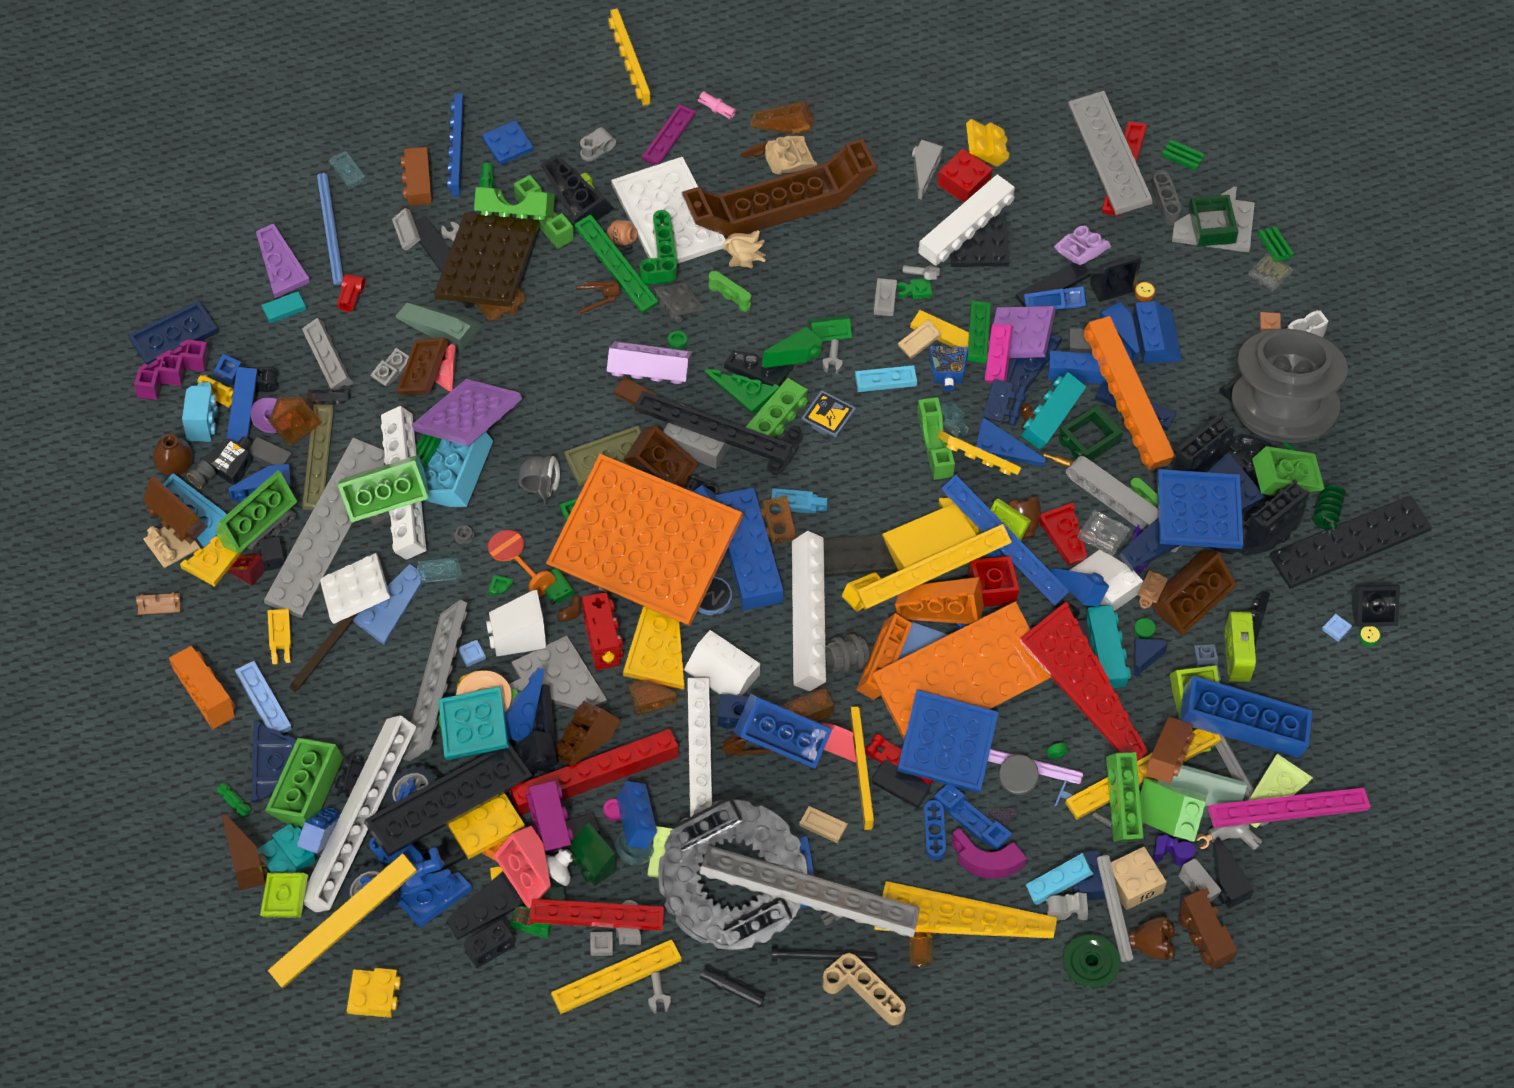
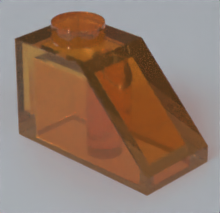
(650, 697)
(920, 948)

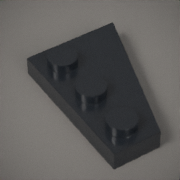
(751, 366)

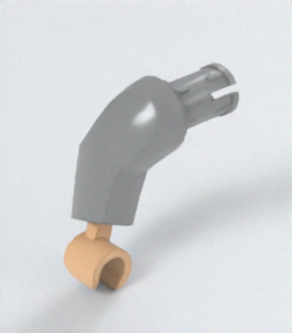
(1238, 831)

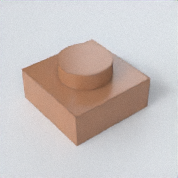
(1269, 321)

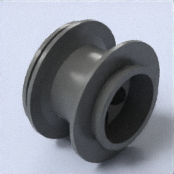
(1289, 385)

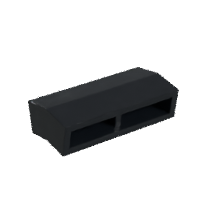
(901, 785)

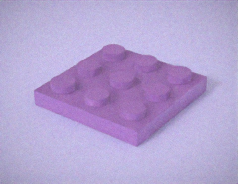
(1030, 329)

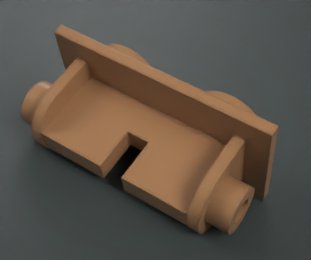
(1151, 589)
(158, 603)

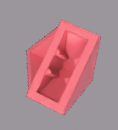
(446, 371)
(840, 742)

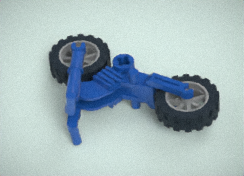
(400, 787)

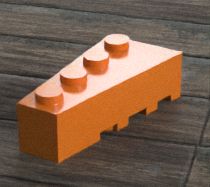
(943, 602)
(203, 686)

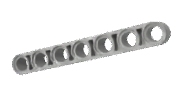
(1113, 493)

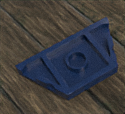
(269, 759)

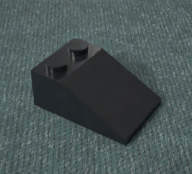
(1116, 278)

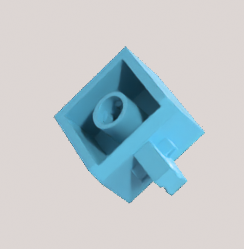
(200, 413)

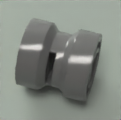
(201, 474)

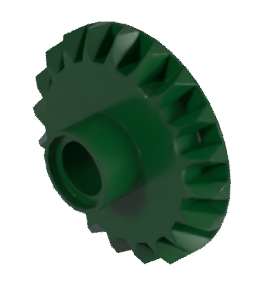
(1096, 950)

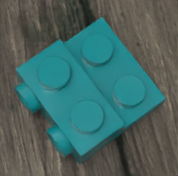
(283, 854)

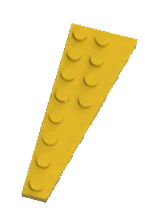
(966, 916)

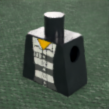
(230, 459)

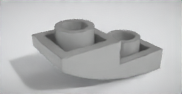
(389, 370)

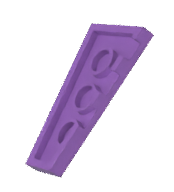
(281, 264)

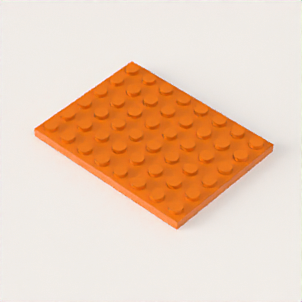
(645, 539)

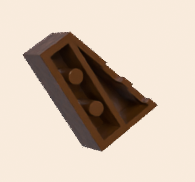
(1206, 930)

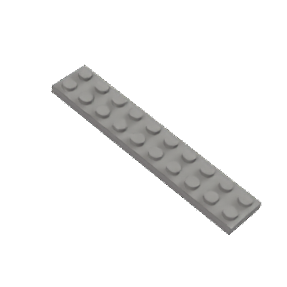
(321, 535)
(810, 891)

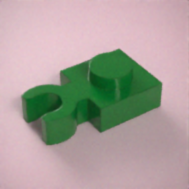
(917, 288)

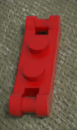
(890, 753)

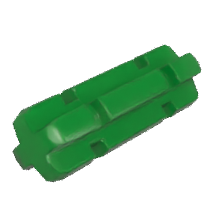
(233, 800)

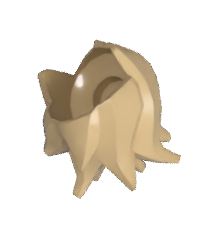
(744, 249)

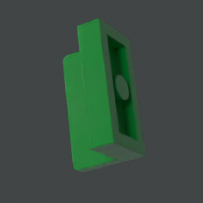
(831, 327)

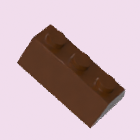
(172, 512)

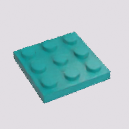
(473, 723)

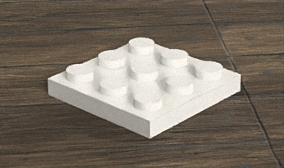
(354, 588)

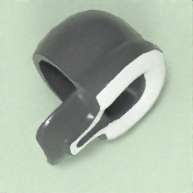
(540, 475)

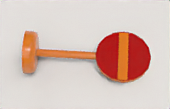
(508, 546)

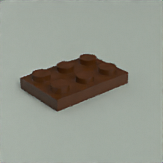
(422, 366)

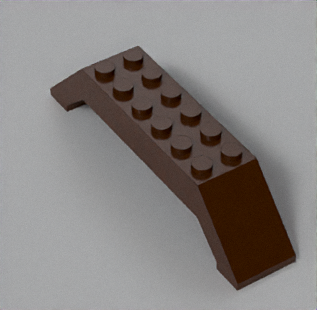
(784, 196)

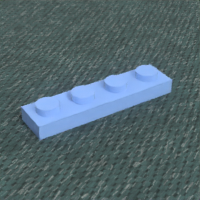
(262, 698)

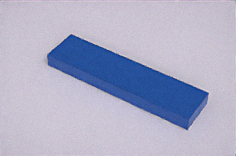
(242, 403)

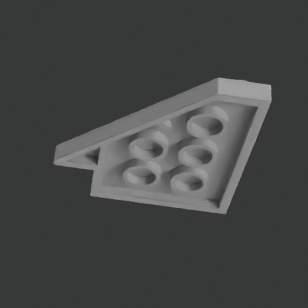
(1243, 211)
(564, 672)

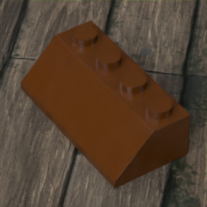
(1194, 591)

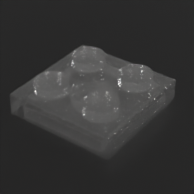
(1103, 533)

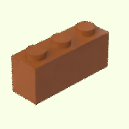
(416, 176)

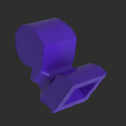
(1180, 852)

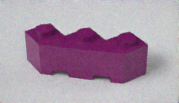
(170, 368)

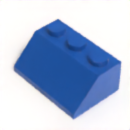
(1156, 333)

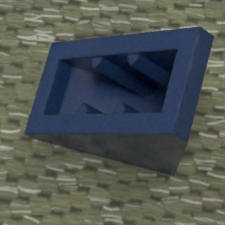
(1146, 653)

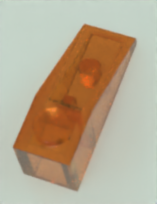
(786, 119)

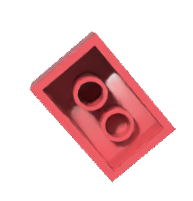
(525, 864)

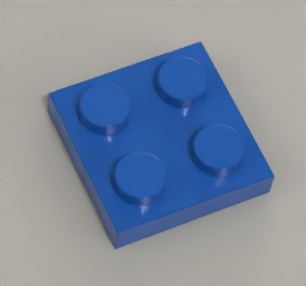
(507, 142)

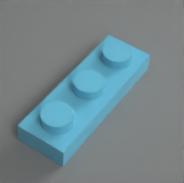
(885, 378)
(1059, 879)

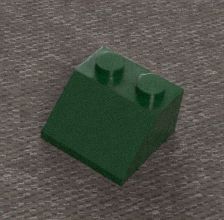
(592, 855)

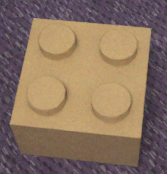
(1137, 878)

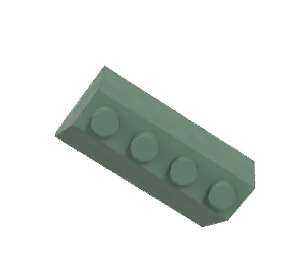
(1216, 787)

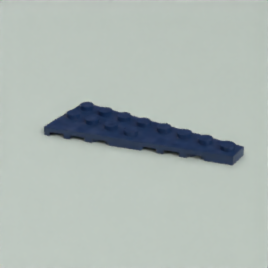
(1147, 546)

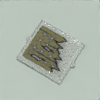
(1270, 273)

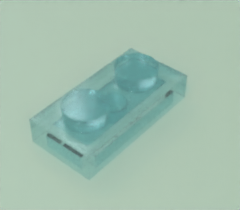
(347, 170)
(439, 570)

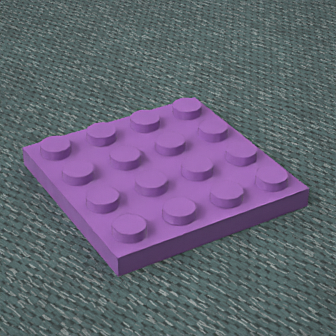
(467, 412)

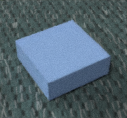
(1337, 627)
(471, 653)

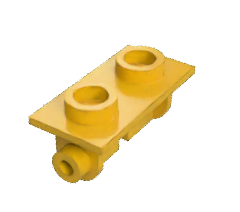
(223, 393)

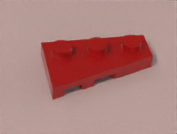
(1063, 530)

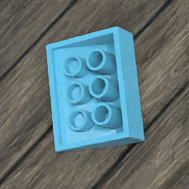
(455, 471)

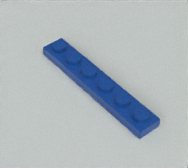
(455, 151)

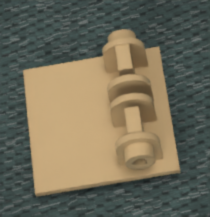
(167, 547)

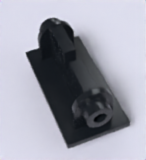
(350, 767)

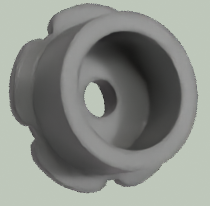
(463, 530)

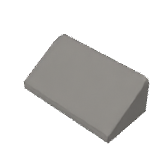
(1197, 878)

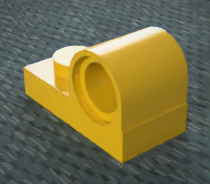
(850, 594)

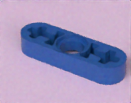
(939, 822)

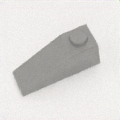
(926, 161)

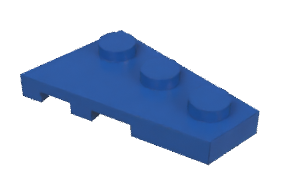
(431, 902)

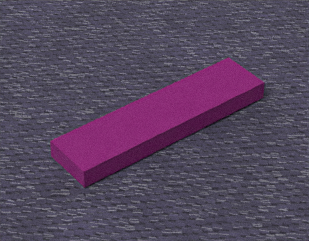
(668, 135)

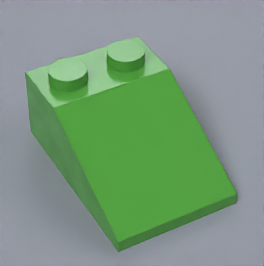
(1279, 467)
(1171, 808)

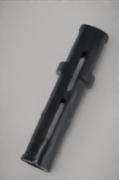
(726, 983)

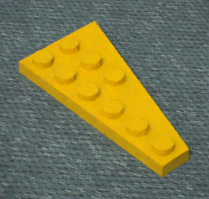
(656, 651)

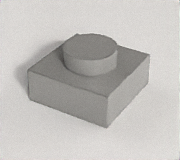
(601, 943)

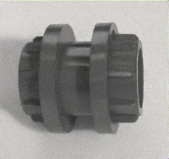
(846, 653)

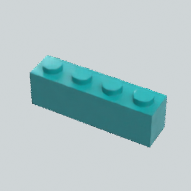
(1053, 410)
(1107, 642)

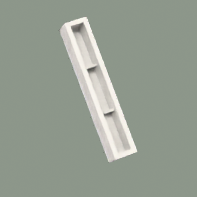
(966, 220)

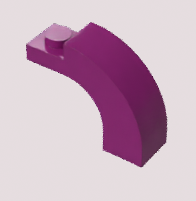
(987, 864)

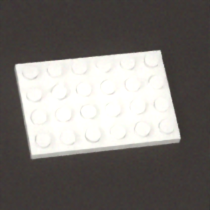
(661, 189)

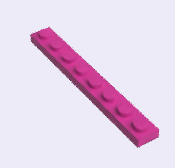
(1288, 807)

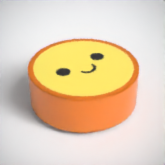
(1144, 291)

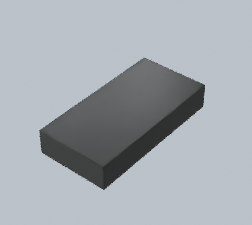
(268, 453)

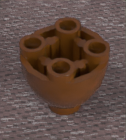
(172, 455)
(1031, 510)
(1154, 939)

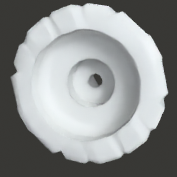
(558, 865)

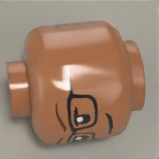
(622, 232)

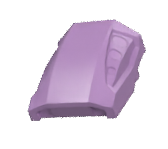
(1082, 245)

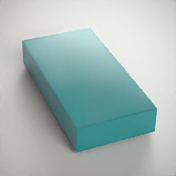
(283, 307)

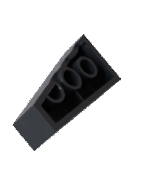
(574, 191)

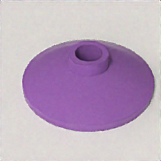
(260, 412)

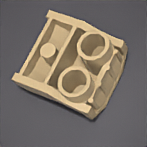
(788, 155)

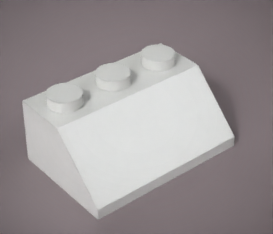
(725, 665)

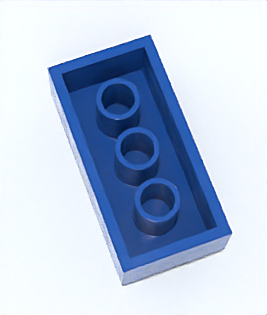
(782, 731)

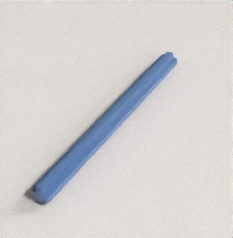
(330, 229)

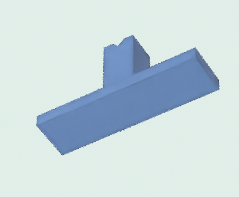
(1063, 794)

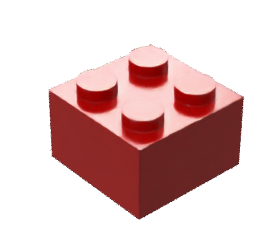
(964, 175)
(996, 580)

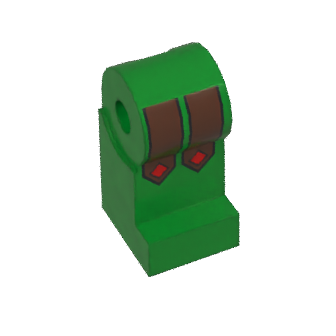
(521, 921)

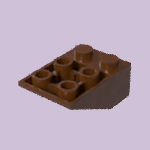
(585, 733)

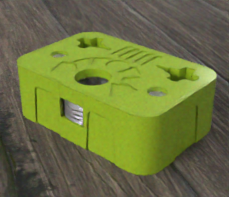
(1240, 646)

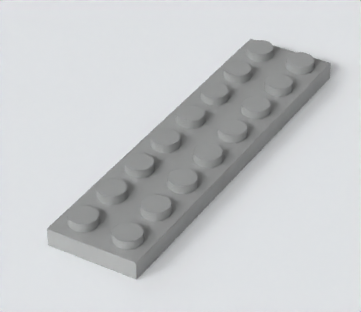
(1110, 153)
(435, 678)

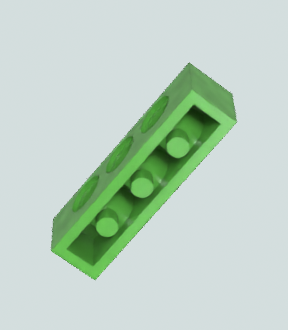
(788, 392)
(1124, 797)

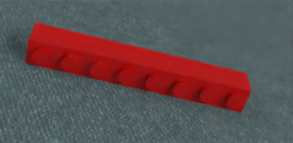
(603, 768)

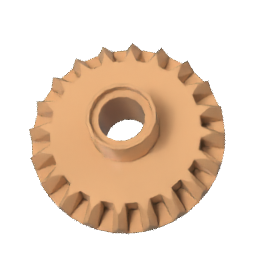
(485, 680)

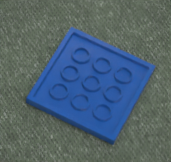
(1199, 509)
(947, 741)

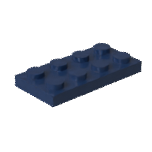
(167, 333)

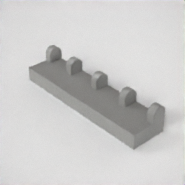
(326, 354)

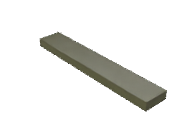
(318, 456)

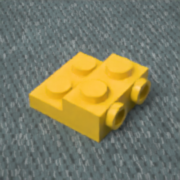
(987, 142)
(374, 992)

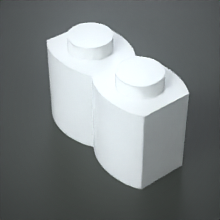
(1314, 323)

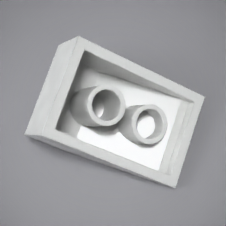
(1121, 581)

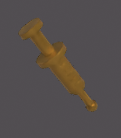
(1059, 460)

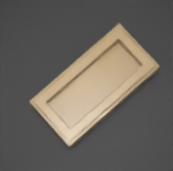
(919, 339)
(823, 824)

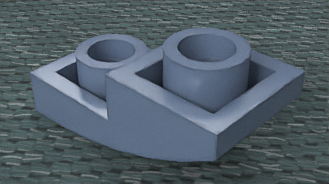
(1206, 656)

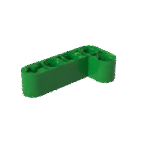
(664, 267)

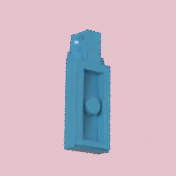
(801, 500)

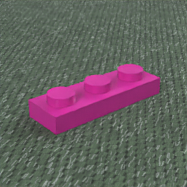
(999, 352)

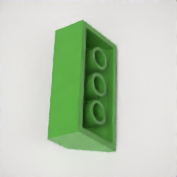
(384, 488)
(255, 513)
(304, 781)

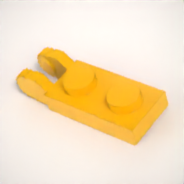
(279, 633)

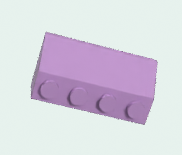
(649, 362)

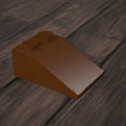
(660, 457)
(247, 863)

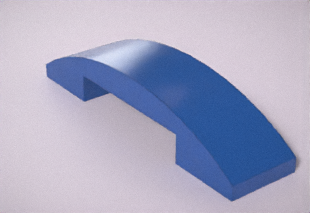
(971, 819)

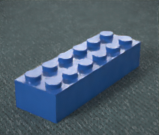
(751, 553)
(1246, 716)

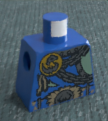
(948, 365)

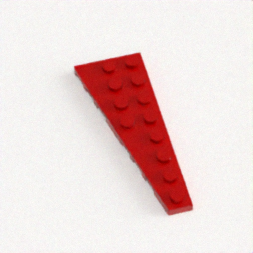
(1070, 662)

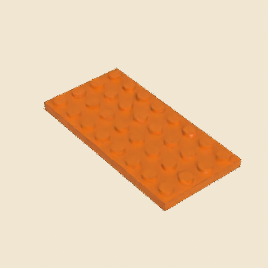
(973, 666)

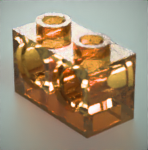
(782, 519)

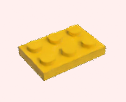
(486, 826)

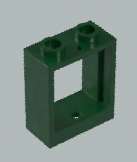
(1215, 235)
(1103, 422)

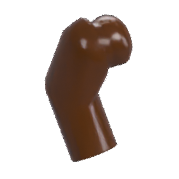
(1026, 412)
(572, 611)

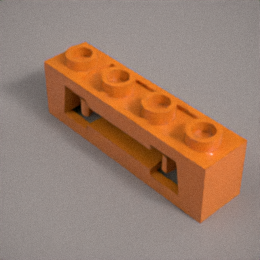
(884, 652)

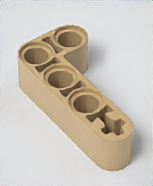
(866, 991)

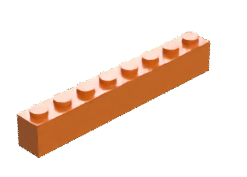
(1128, 393)

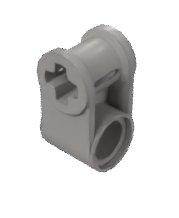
(596, 144)

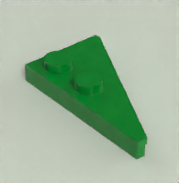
(747, 392)

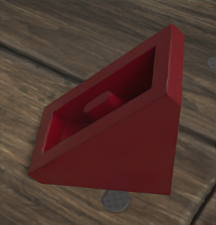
(248, 568)

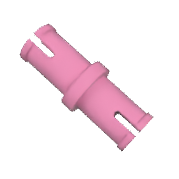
(717, 105)

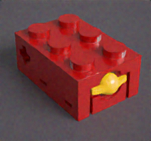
(602, 631)

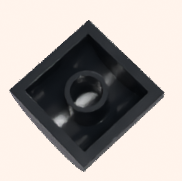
(1376, 605)

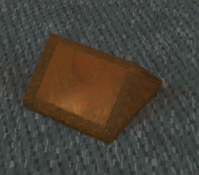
(293, 418)

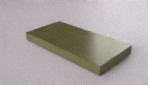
(614, 446)

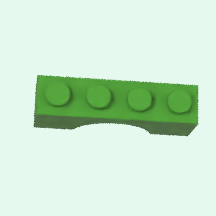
(536, 203)
(556, 228)
(931, 422)

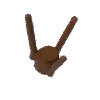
(609, 289)
(736, 745)

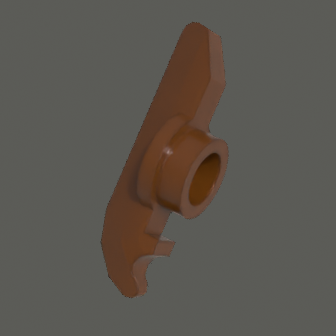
(756, 150)

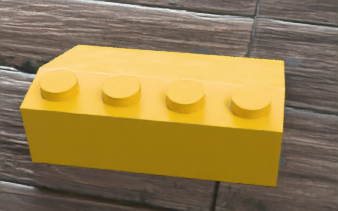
(928, 536)

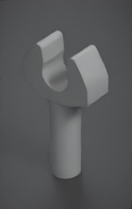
(450, 235)
(929, 273)
(833, 358)
(658, 994)

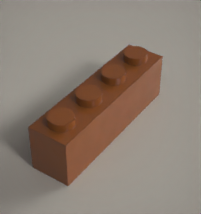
(1170, 750)

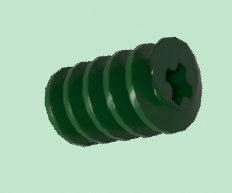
(1329, 507)

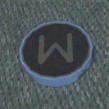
(716, 598)

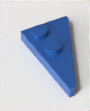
(1005, 446)
(523, 708)

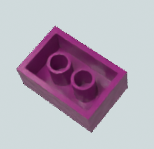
(549, 816)

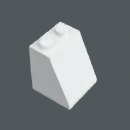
(517, 626)

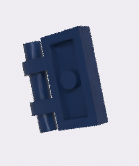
(998, 401)

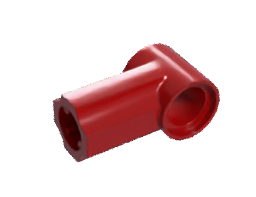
(351, 288)

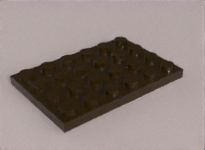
(487, 259)

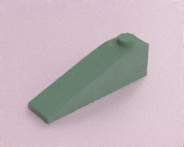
(438, 323)

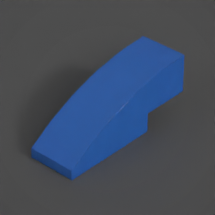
(1060, 298)

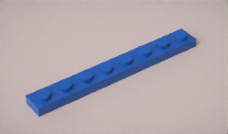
(1019, 553)

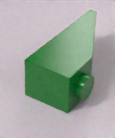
(793, 350)

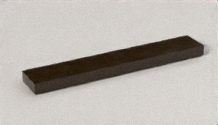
(320, 653)

